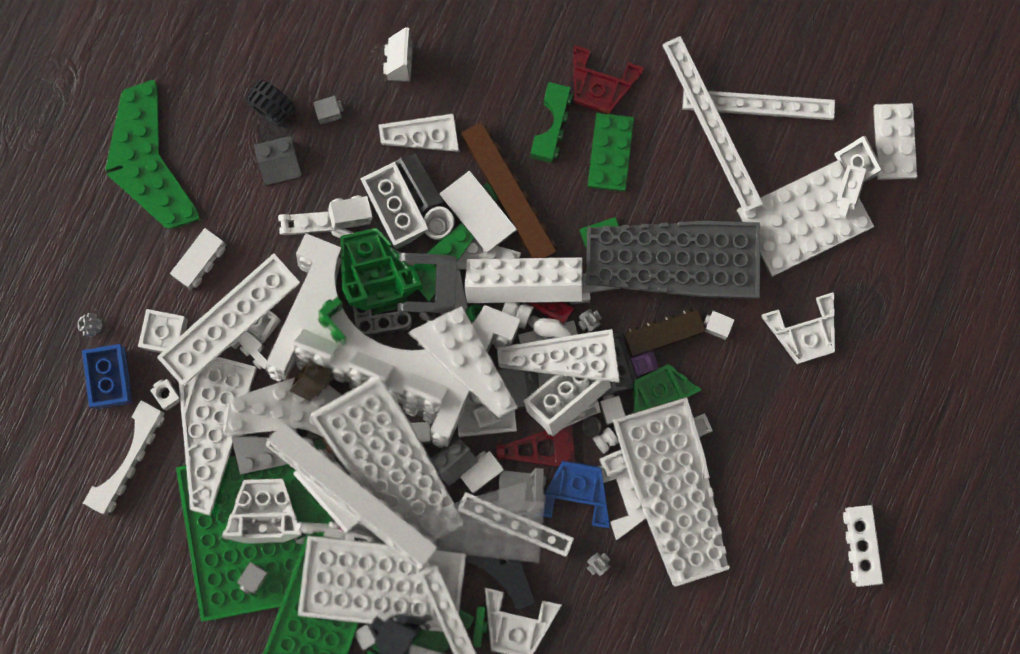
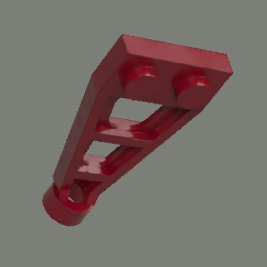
(562, 446)

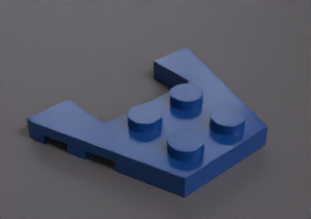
(579, 484)

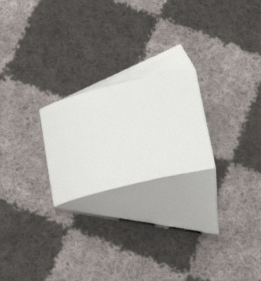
(262, 513)

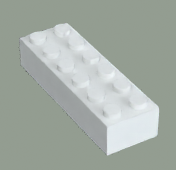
(524, 280)

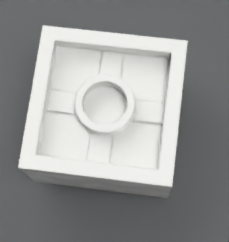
(161, 330)

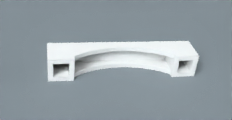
(104, 496)

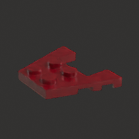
(598, 89)

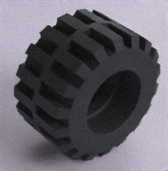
(270, 103)

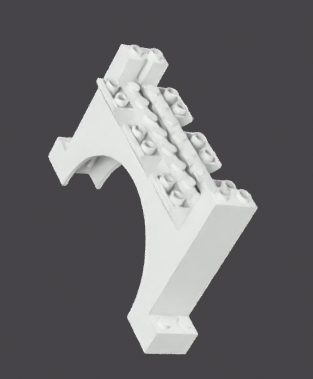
(410, 375)

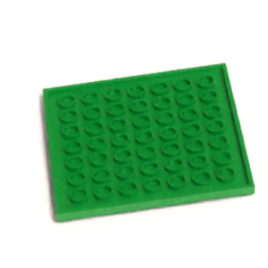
(222, 561)

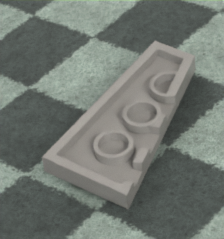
(254, 454)

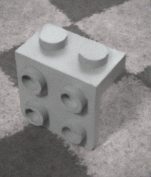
(534, 480)

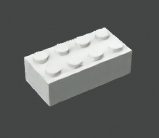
(563, 400)

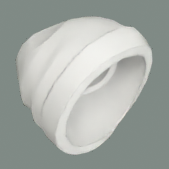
(439, 223)

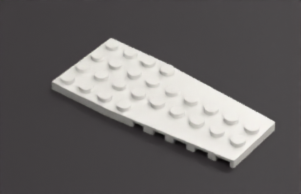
(382, 449)
(674, 489)

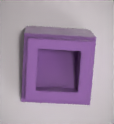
(644, 363)

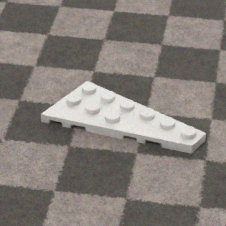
(463, 354)
(576, 356)

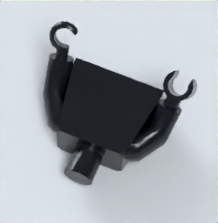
(398, 632)

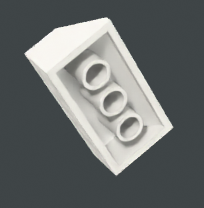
(394, 205)
(338, 513)

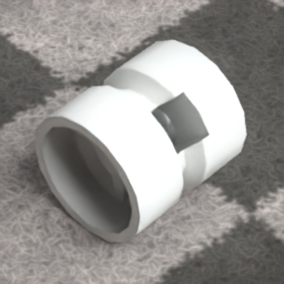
(520, 311)

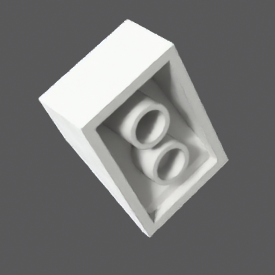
(399, 56)

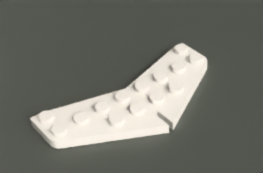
(273, 405)

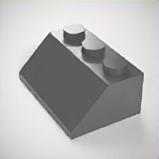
(418, 183)
(625, 367)

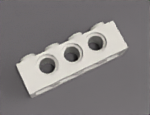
(868, 535)

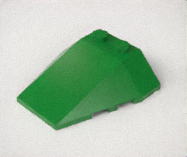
(373, 271)

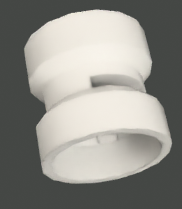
(606, 440)

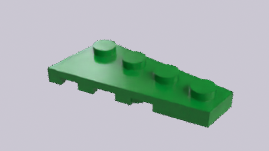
(452, 245)

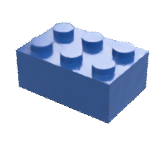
(107, 376)

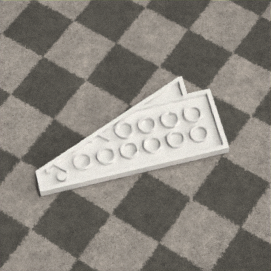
(203, 421)

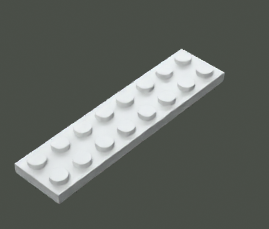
(228, 320)

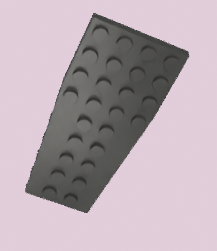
(677, 258)

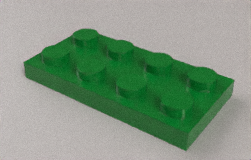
(610, 152)

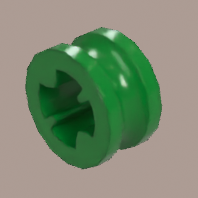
(471, 310)

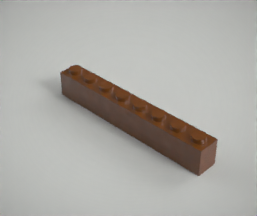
(508, 192)

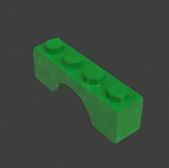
(556, 100)

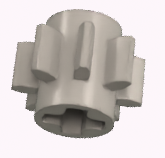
(589, 320)
(89, 324)
(598, 564)

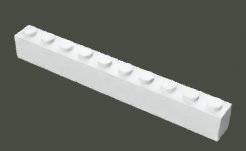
(351, 496)

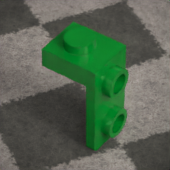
(329, 309)

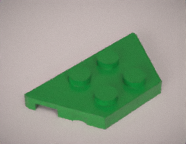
(661, 388)

